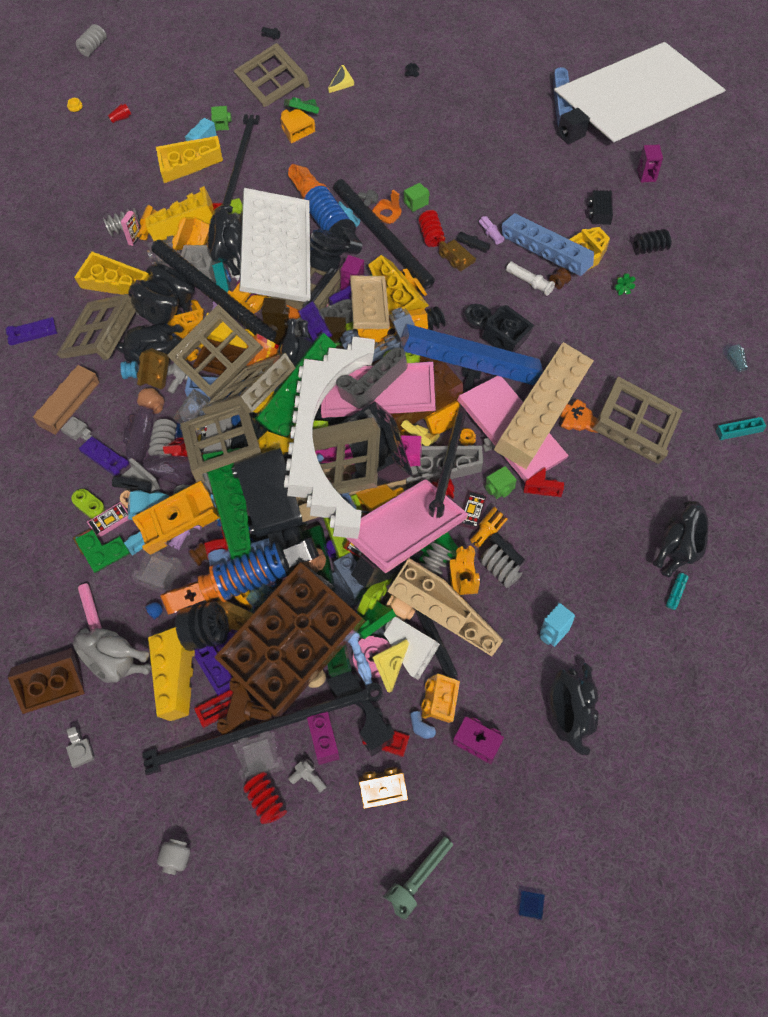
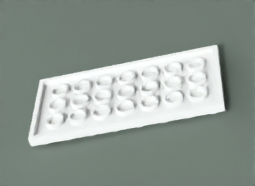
(275, 246)

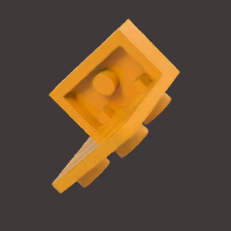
(191, 232)
(442, 419)

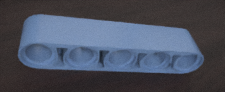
(561, 105)

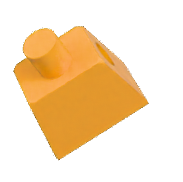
(296, 124)
(375, 497)

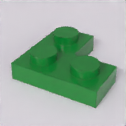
(98, 555)

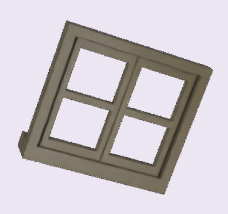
(300, 77)
(323, 299)
(111, 329)
(199, 335)
(257, 389)
(339, 437)
(630, 438)
(193, 447)

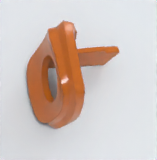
(392, 205)

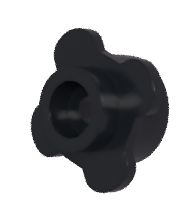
(412, 70)

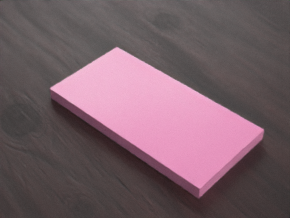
(408, 393)
(493, 408)
(405, 526)

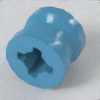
(129, 369)

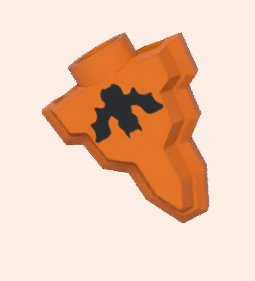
(578, 417)

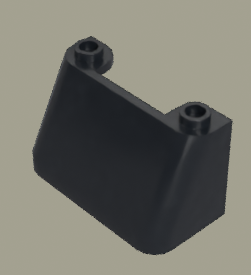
(393, 460)
(265, 495)

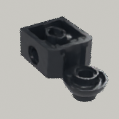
(503, 329)

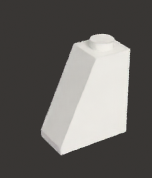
(420, 647)

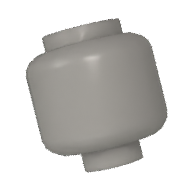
(173, 856)

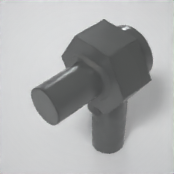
(370, 197)

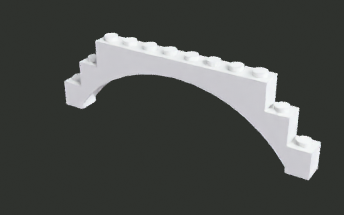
(306, 474)

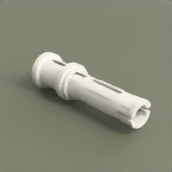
(536, 281)

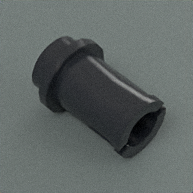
(271, 33)

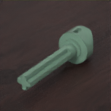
(401, 896)

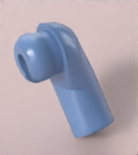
(420, 728)

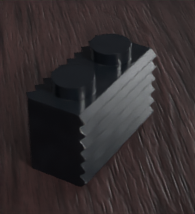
(601, 207)

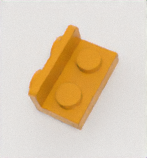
(440, 698)

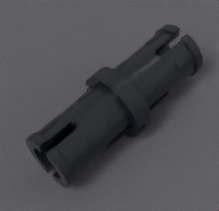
(473, 242)
(131, 484)
(507, 549)

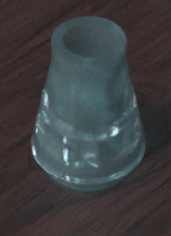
(737, 357)

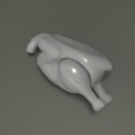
(109, 655)

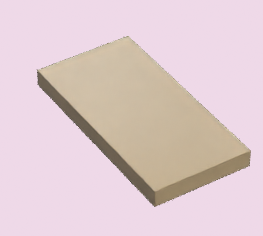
(369, 302)

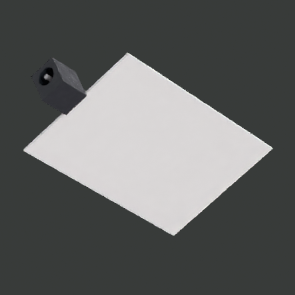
(633, 94)

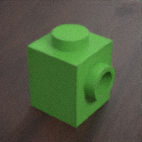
(221, 117)
(416, 197)
(500, 483)

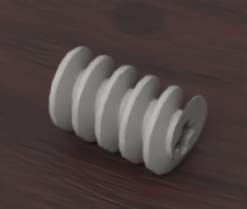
(90, 40)
(115, 224)
(162, 434)
(436, 558)
(500, 566)

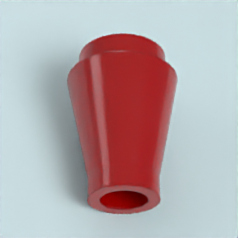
(120, 113)

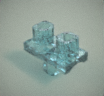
(258, 597)

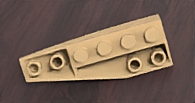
(444, 605)

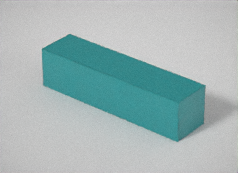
(221, 276)
(740, 428)

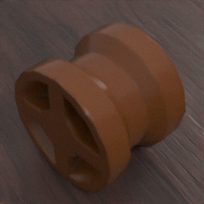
(560, 278)
(198, 554)

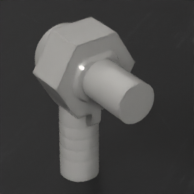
(180, 376)
(304, 770)

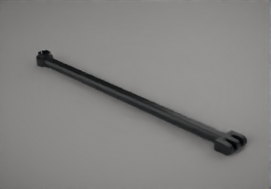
(250, 122)
(444, 478)
(249, 731)

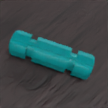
(677, 591)

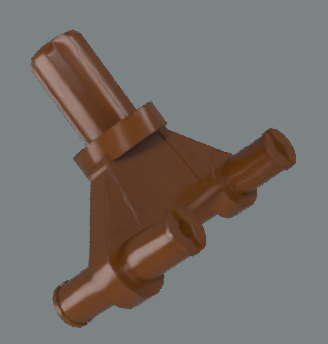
(241, 709)

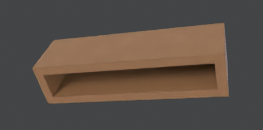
(66, 399)

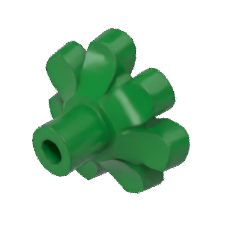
(624, 284)

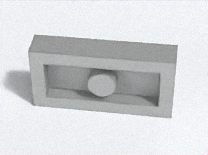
(141, 474)

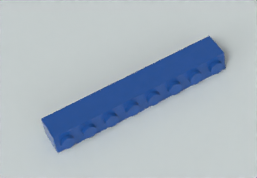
(470, 354)

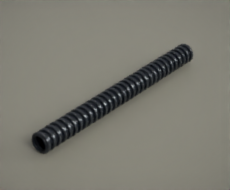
(383, 233)
(212, 290)

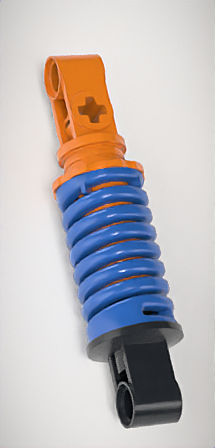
(325, 208)
(243, 576)

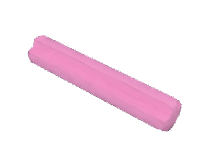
(89, 606)

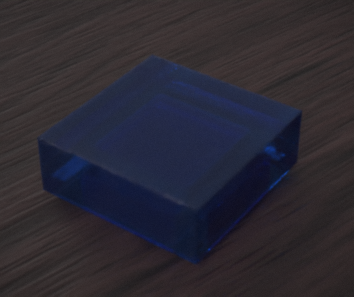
(531, 905)

